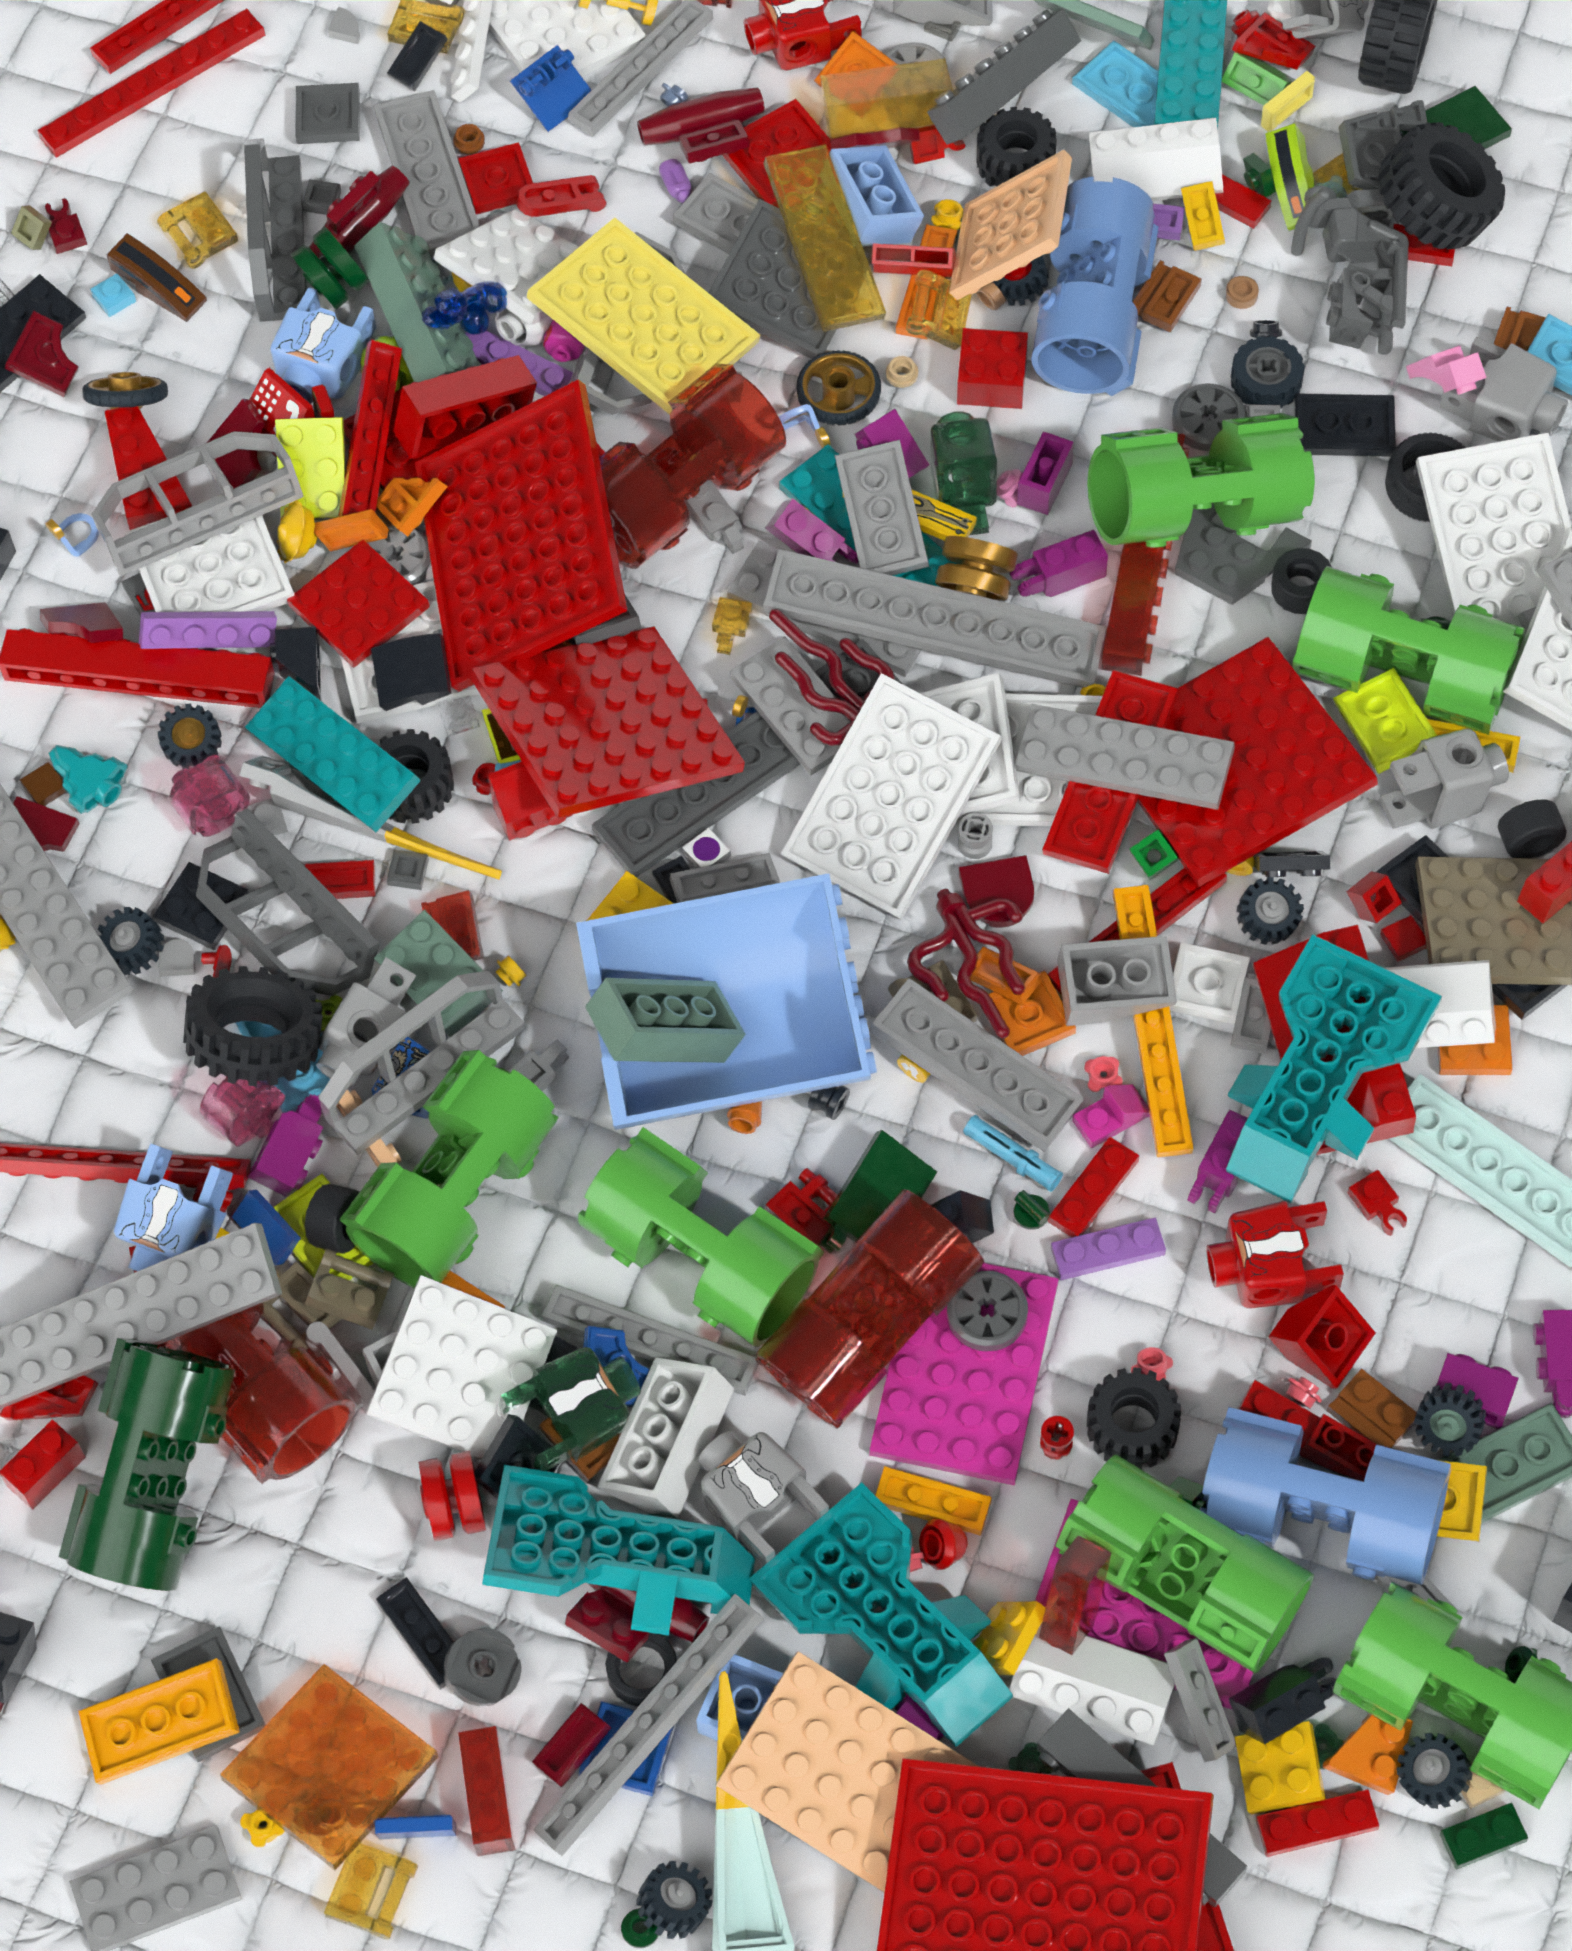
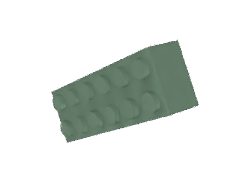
(405, 286)

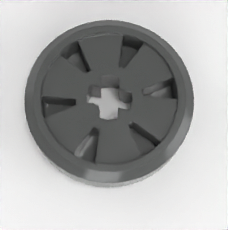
(1206, 400)
(988, 1332)

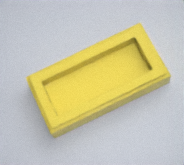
(1287, 101)

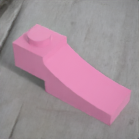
(1450, 370)

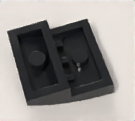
(411, 671)

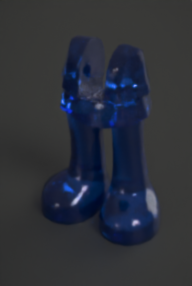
(466, 307)

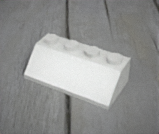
(1159, 156)
(1466, 1004)
(665, 1436)
(1099, 1684)

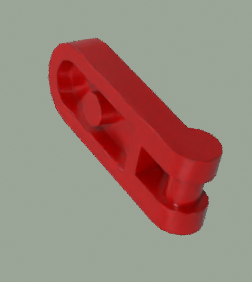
(561, 196)

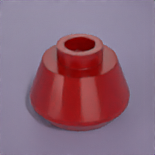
(942, 1543)

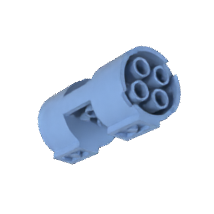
(1088, 321)
(1391, 1514)

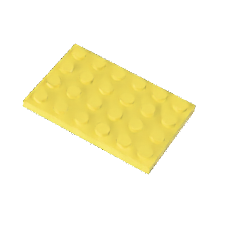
(641, 313)

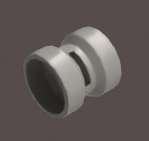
(971, 843)

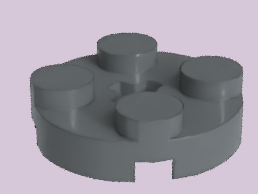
(463, 1677)

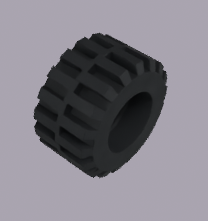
(1013, 130)
(428, 755)
(1140, 1391)

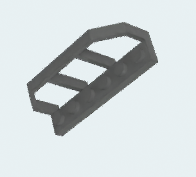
(286, 229)
(304, 889)

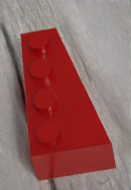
(136, 451)

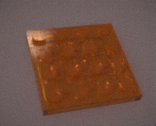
(329, 1766)

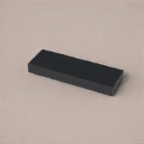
(417, 1627)

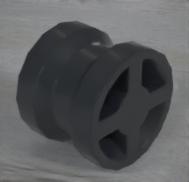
(829, 1100)

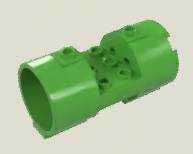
(1148, 487)
(1353, 629)
(485, 1128)
(647, 1202)
(1189, 1564)
(1409, 1660)

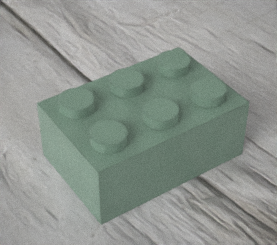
(435, 960)

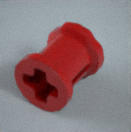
(1049, 1430)

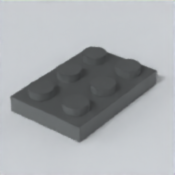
(199, 1651)

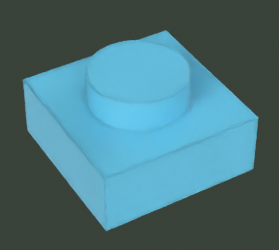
(113, 295)

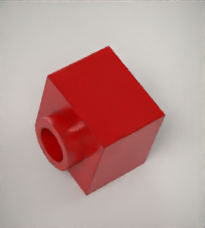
(1374, 897)

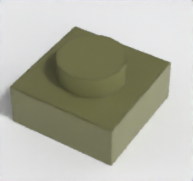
(31, 227)

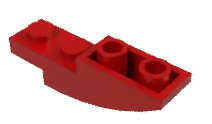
(1324, 1439)

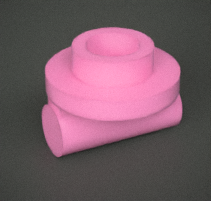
(1008, 486)

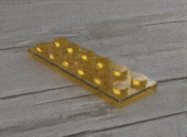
(824, 238)

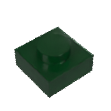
(1258, 175)

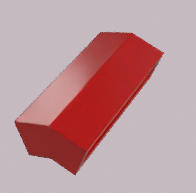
(914, 254)

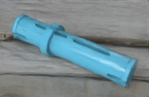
(1025, 1161)

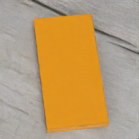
(158, 1721)

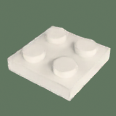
(1208, 982)

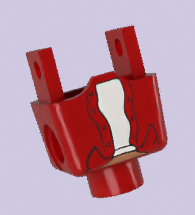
(797, 32)
(1266, 1254)

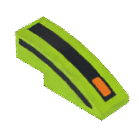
(1290, 170)

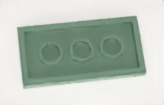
(1102, 20)
(1521, 1459)

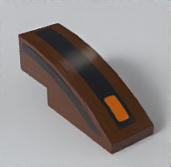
(155, 277)

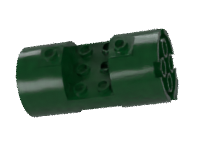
(133, 1522)

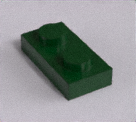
(1483, 1836)

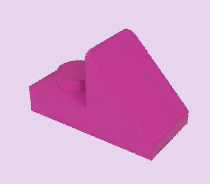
(1112, 1114)

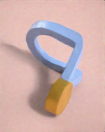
(811, 419)
(58, 533)

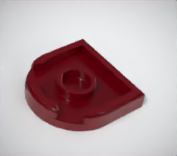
(998, 879)

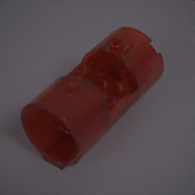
(719, 435)
(869, 1307)
(279, 1406)

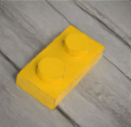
(1203, 216)

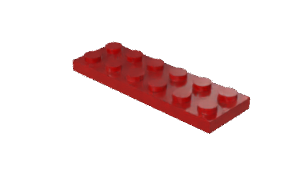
(1094, 817)

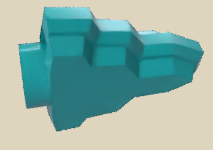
(88, 777)

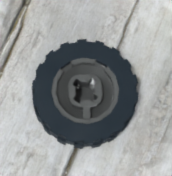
(1267, 372)

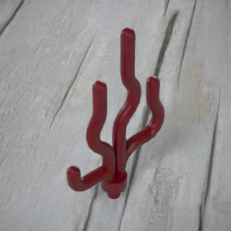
(851, 702)
(960, 924)

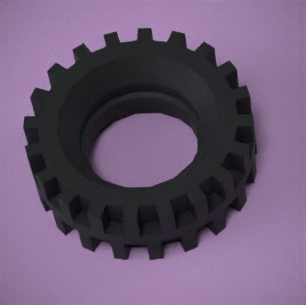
(252, 998)

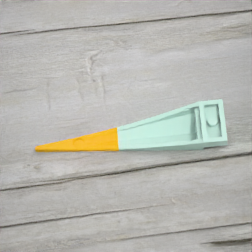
(746, 1894)

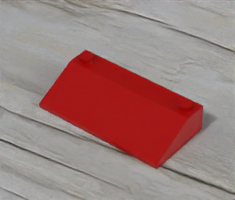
(1380, 1093)

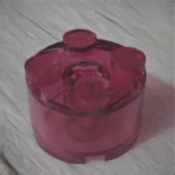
(208, 796)
(240, 1109)

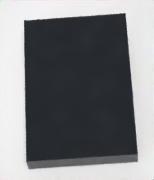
(1346, 424)

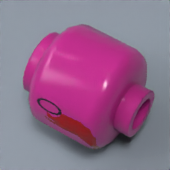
(561, 343)

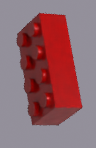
(459, 403)

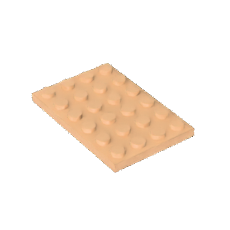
(829, 1766)

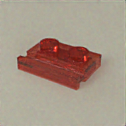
(459, 919)

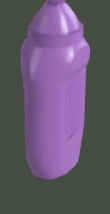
(675, 179)

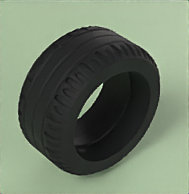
(1400, 490)

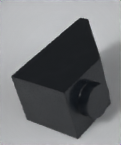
(298, 657)

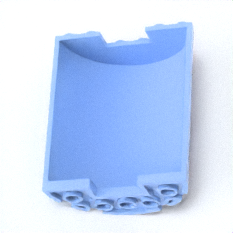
(780, 971)

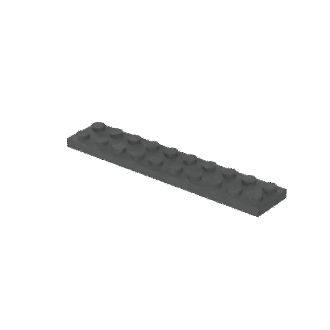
(656, 825)

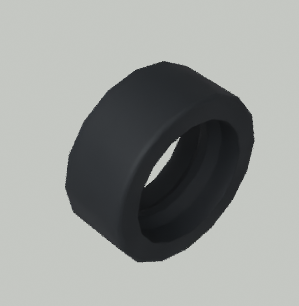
(620, 1688)

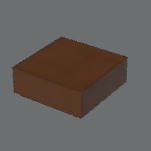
(43, 784)

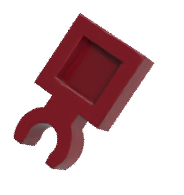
(65, 228)

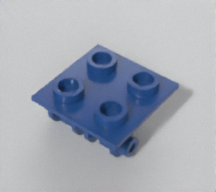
(551, 87)

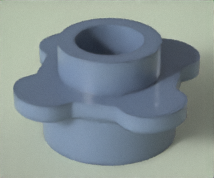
(673, 95)

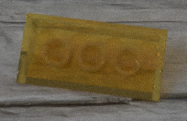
(883, 97)

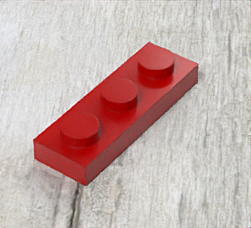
(1093, 1188)
(1317, 1823)

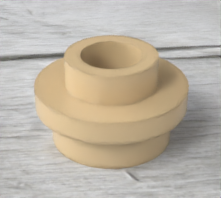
(902, 365)

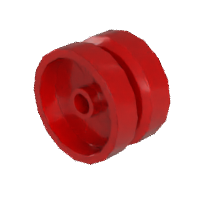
(449, 1496)

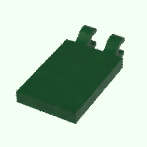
(1470, 114)
(871, 1186)

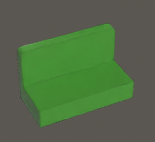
(1255, 78)

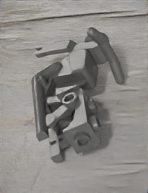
(1375, 268)

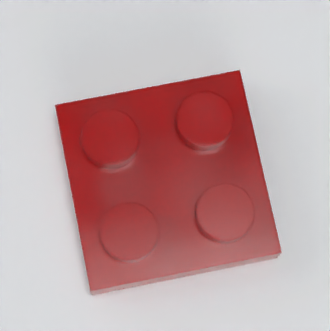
(495, 177)

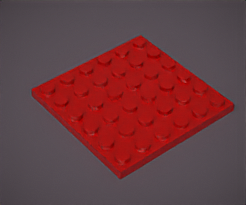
(606, 722)
(1284, 768)

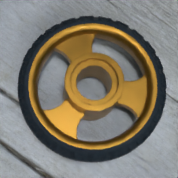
(125, 390)
(838, 399)

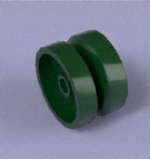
(330, 268)

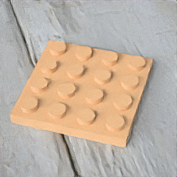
(1011, 225)

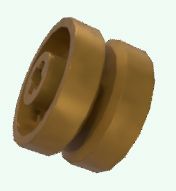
(976, 567)

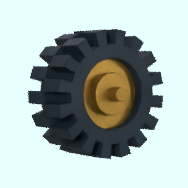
(189, 735)

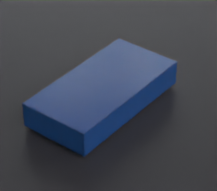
(278, 1232)
(415, 1827)

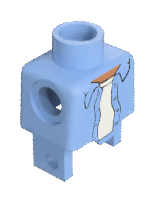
(318, 348)
(160, 1216)

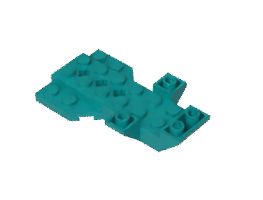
(1307, 1098)
(557, 1537)
(911, 1643)

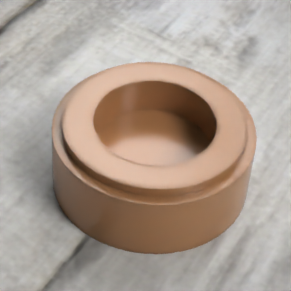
(1242, 292)
(991, 296)

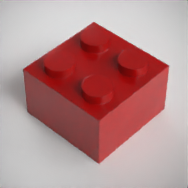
(992, 368)

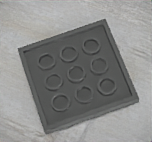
(767, 287)

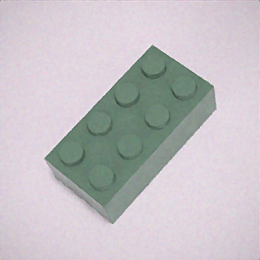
(664, 1020)

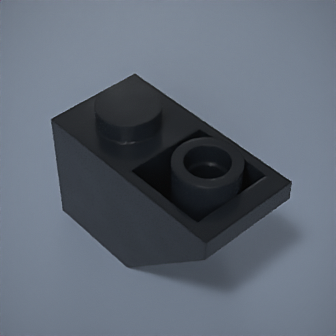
(967, 1213)

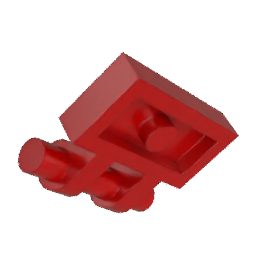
(797, 1208)

